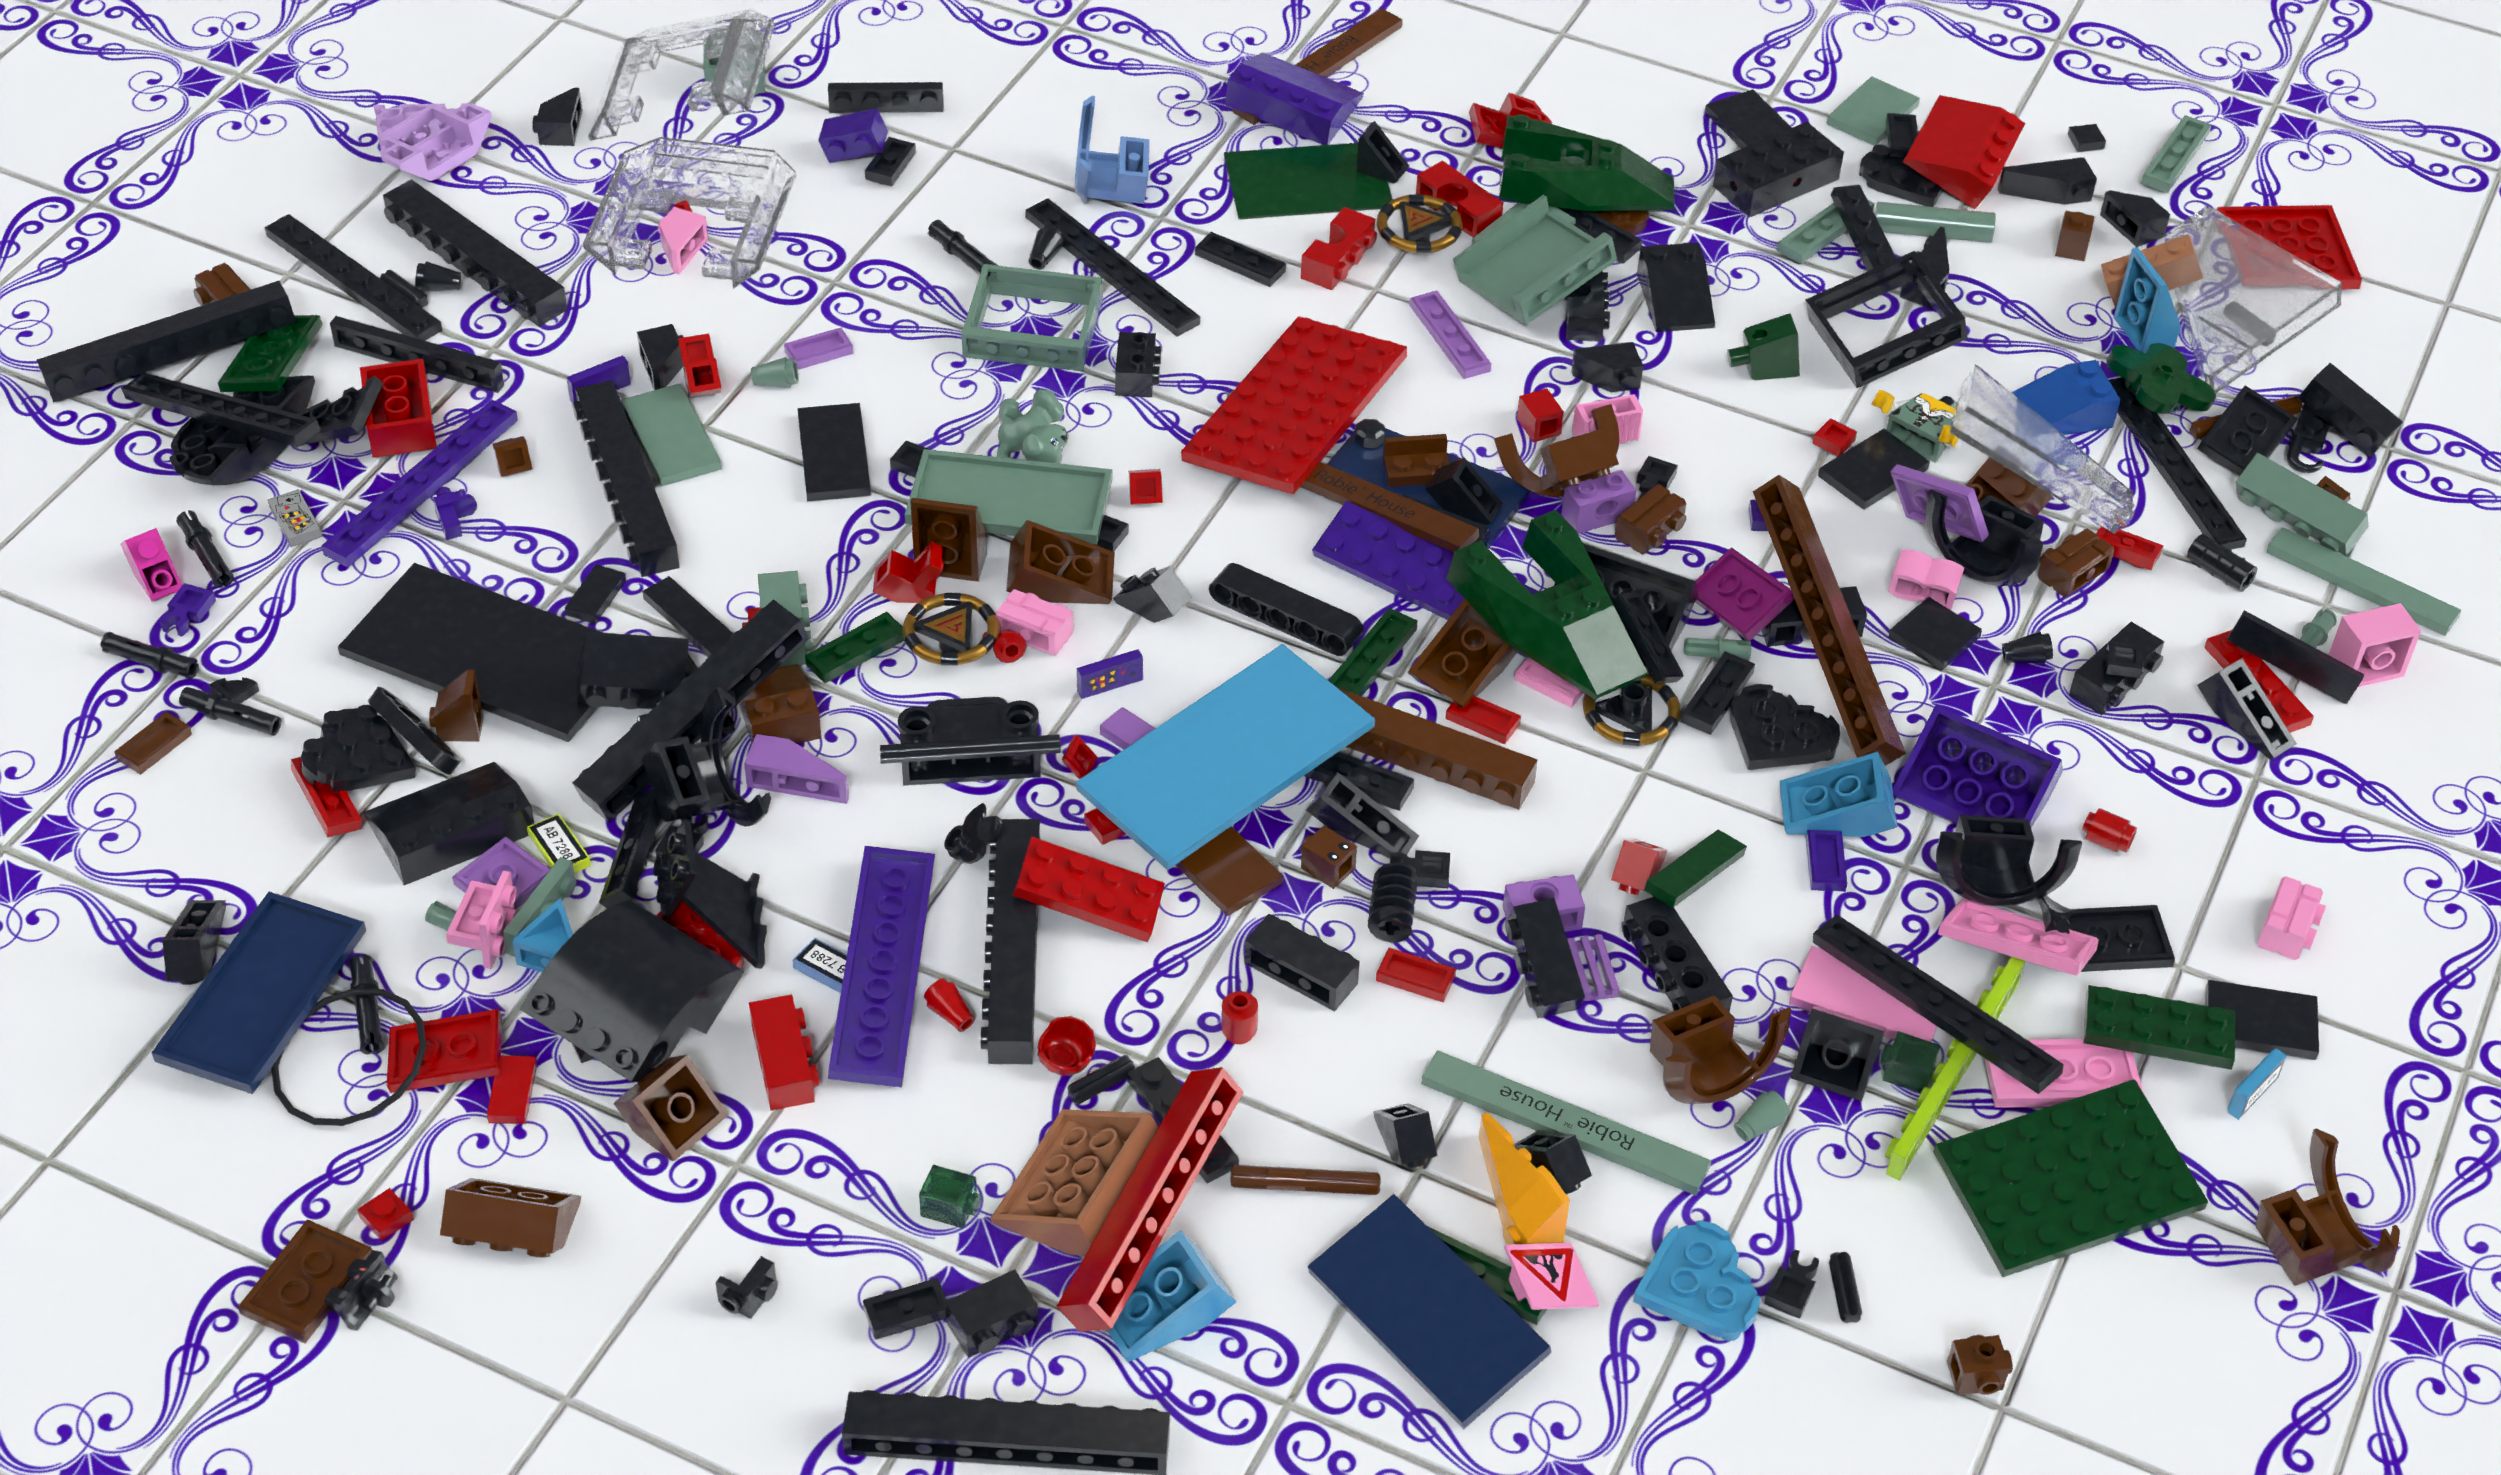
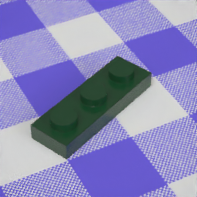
(855, 647)

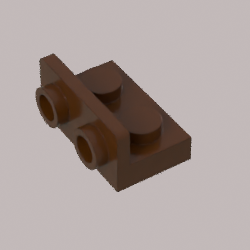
(1414, 458)

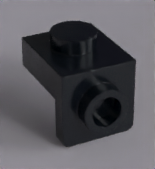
(751, 1293)

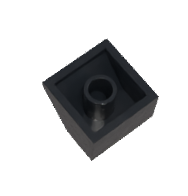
(1838, 1052)

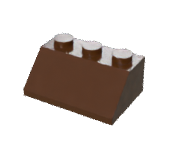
(508, 1216)

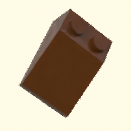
(957, 530)
(1059, 567)
(1463, 657)
(782, 707)

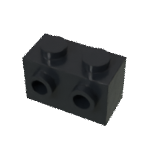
(1136, 364)

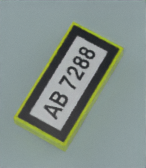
(556, 840)

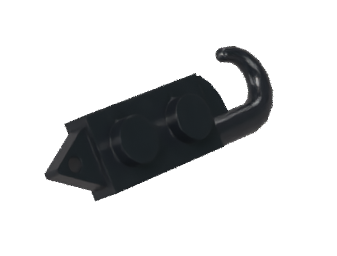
(2307, 438)

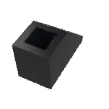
(1153, 594)

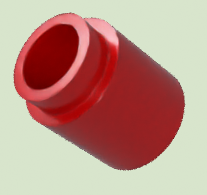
(2109, 830)
(1239, 1017)

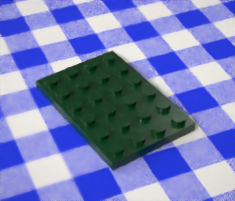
(2069, 1177)

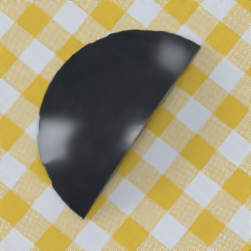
(228, 456)

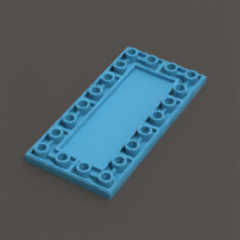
(1224, 756)

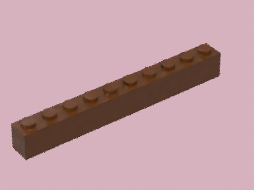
(1828, 621)

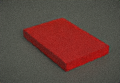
(456, 1050)

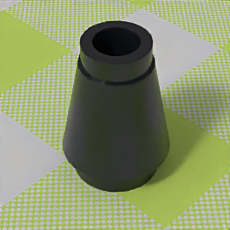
(1045, 246)
(435, 277)
(2028, 649)

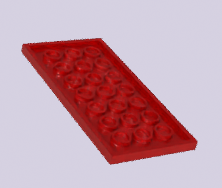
(1294, 404)

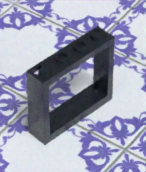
(1898, 352)

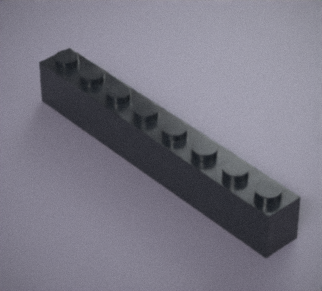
(475, 253)
(166, 341)
(626, 479)
(735, 667)
(1011, 951)
(1006, 1432)

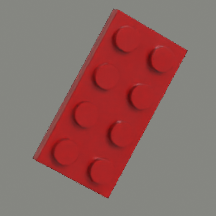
(1089, 889)

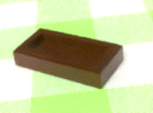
(153, 743)

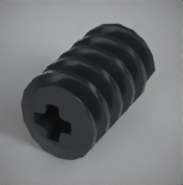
(1393, 902)

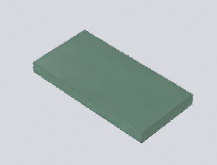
(671, 434)

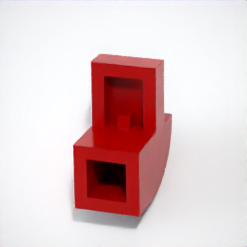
(699, 365)
(909, 579)

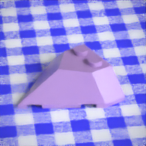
(429, 137)

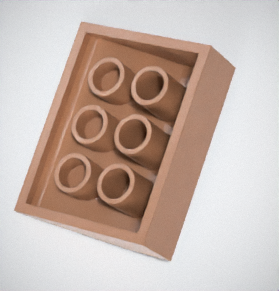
(1075, 1178)

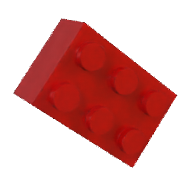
(402, 411)

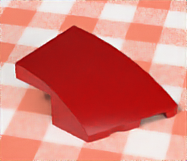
(1490, 123)

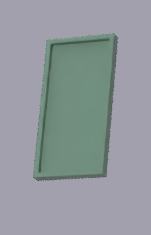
(1017, 490)

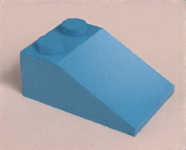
(2146, 306)
(1840, 797)
(1171, 1299)

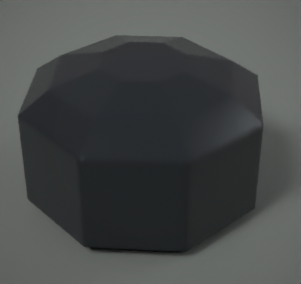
(1369, 433)

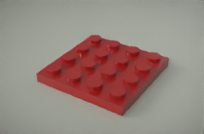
(2305, 232)

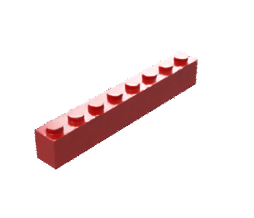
(1150, 1200)

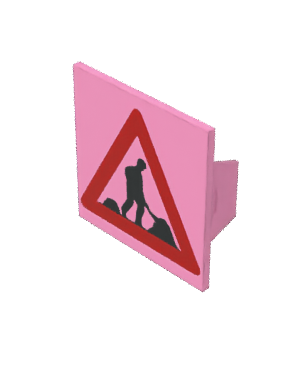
(1549, 1276)

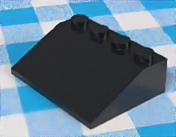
(1666, 594)
(450, 821)

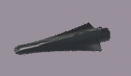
(2055, 915)

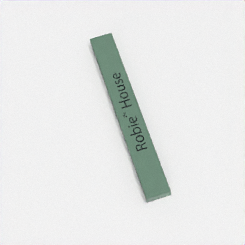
(1551, 1114)

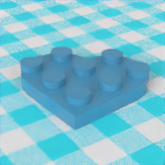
(1699, 1282)

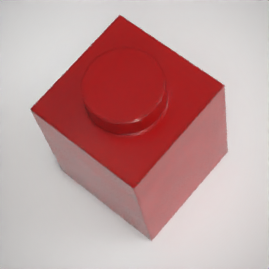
(1540, 415)

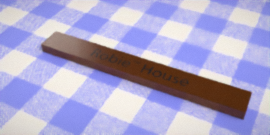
(1345, 48)
(1400, 511)

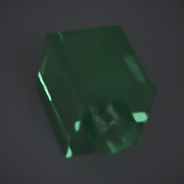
(1909, 1062)
(949, 1196)

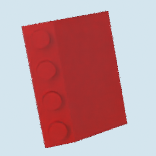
(1964, 147)

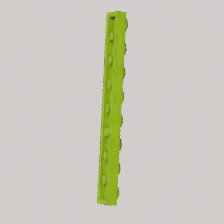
(1948, 1075)

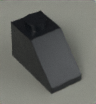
(559, 119)
(2135, 216)
(660, 354)
(1609, 366)
(1464, 492)
(1407, 1134)
(1559, 1155)

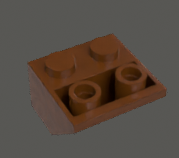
(2009, 487)

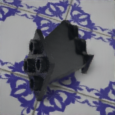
(712, 893)

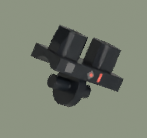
(367, 1287)

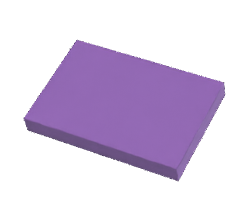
(1962, 507)

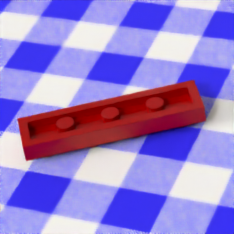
(2286, 704)

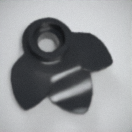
(970, 839)

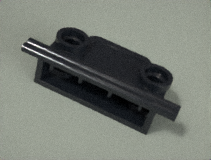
(969, 741)

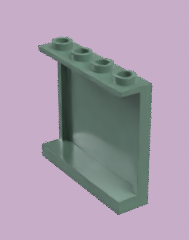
(1533, 261)

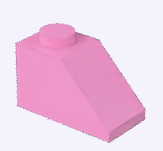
(682, 236)

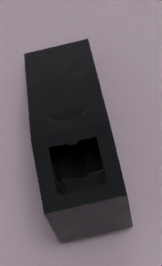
(1936, 259)

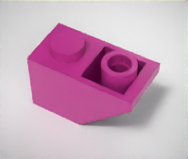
(151, 564)

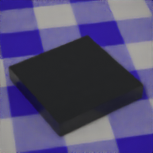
(1935, 633)

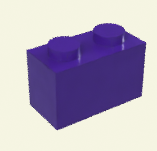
(853, 135)

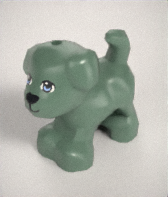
(1033, 430)

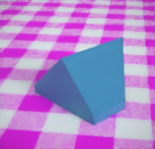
(542, 938)

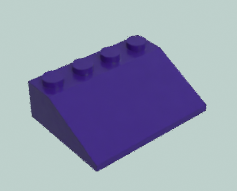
(1291, 97)
(1975, 772)

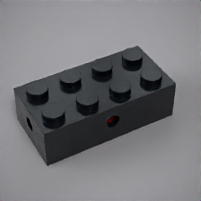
(1778, 169)

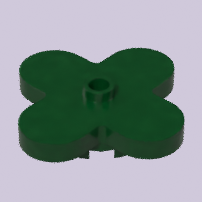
(2160, 378)

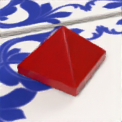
(1079, 757)

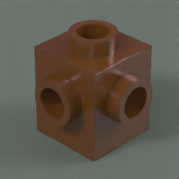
(1979, 1364)

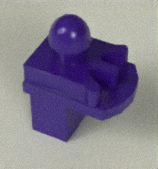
(450, 507)

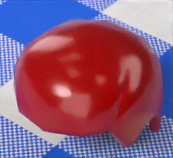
(1066, 1046)

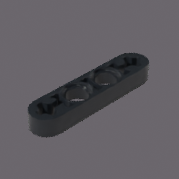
(414, 730)

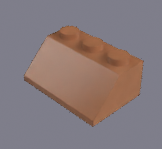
(2172, 260)

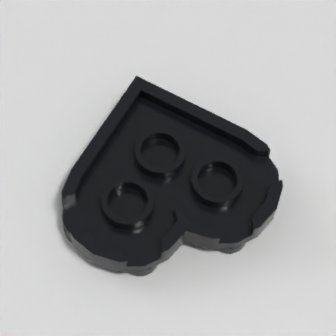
(1896, 178)
(1779, 731)
(355, 752)

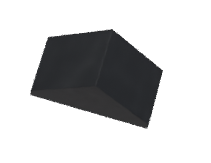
(1379, 156)

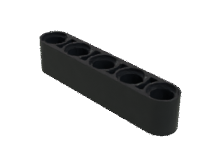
(1286, 609)

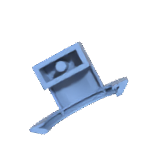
(1108, 174)

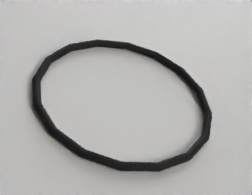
(358, 1117)

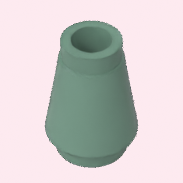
(776, 373)
(1763, 1115)

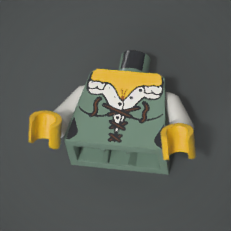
(1920, 422)

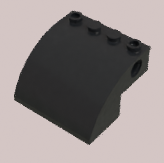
(630, 989)

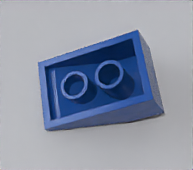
(2073, 398)

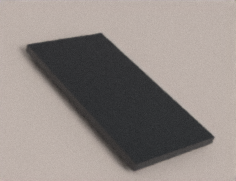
(441, 626)

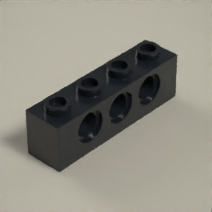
(1672, 954)

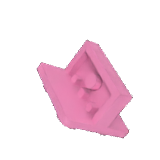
(483, 917)

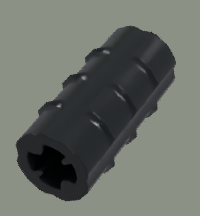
(2222, 562)

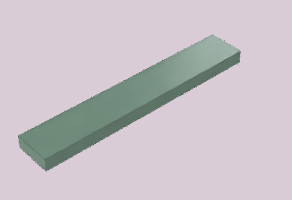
(2362, 580)

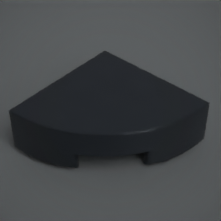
(235, 689)

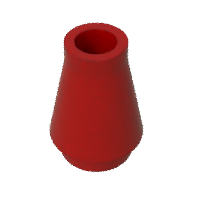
(948, 1003)

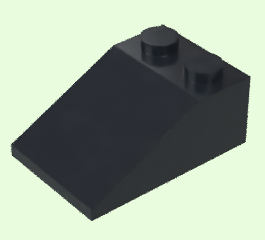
(1676, 287)

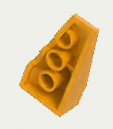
(1527, 1197)

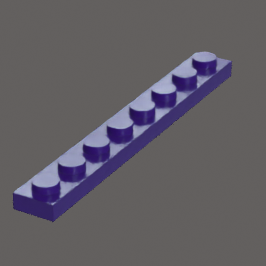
(419, 483)

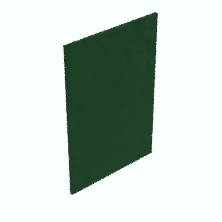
(1302, 181)

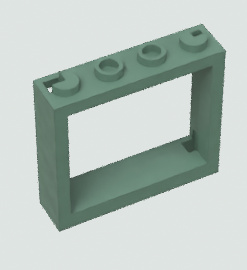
(1024, 347)

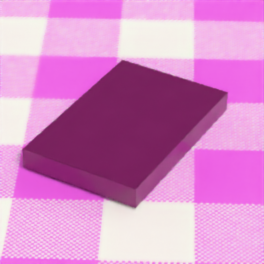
(1741, 594)

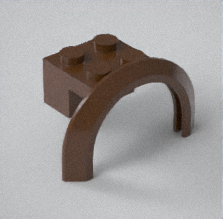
(1567, 460)
(1703, 1059)
(2320, 1233)

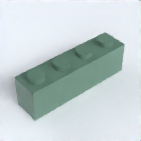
(2301, 505)

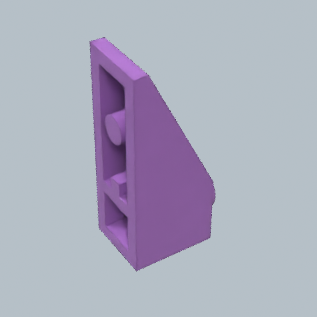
(788, 768)

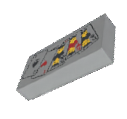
(294, 518)

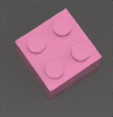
(2376, 642)

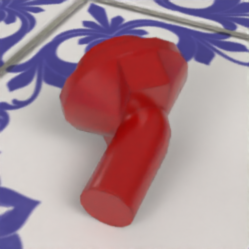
(1008, 646)

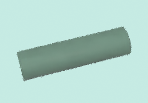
(1927, 220)

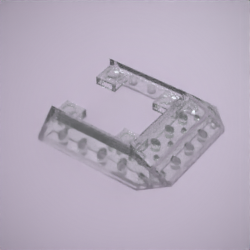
(734, 37)
(662, 172)

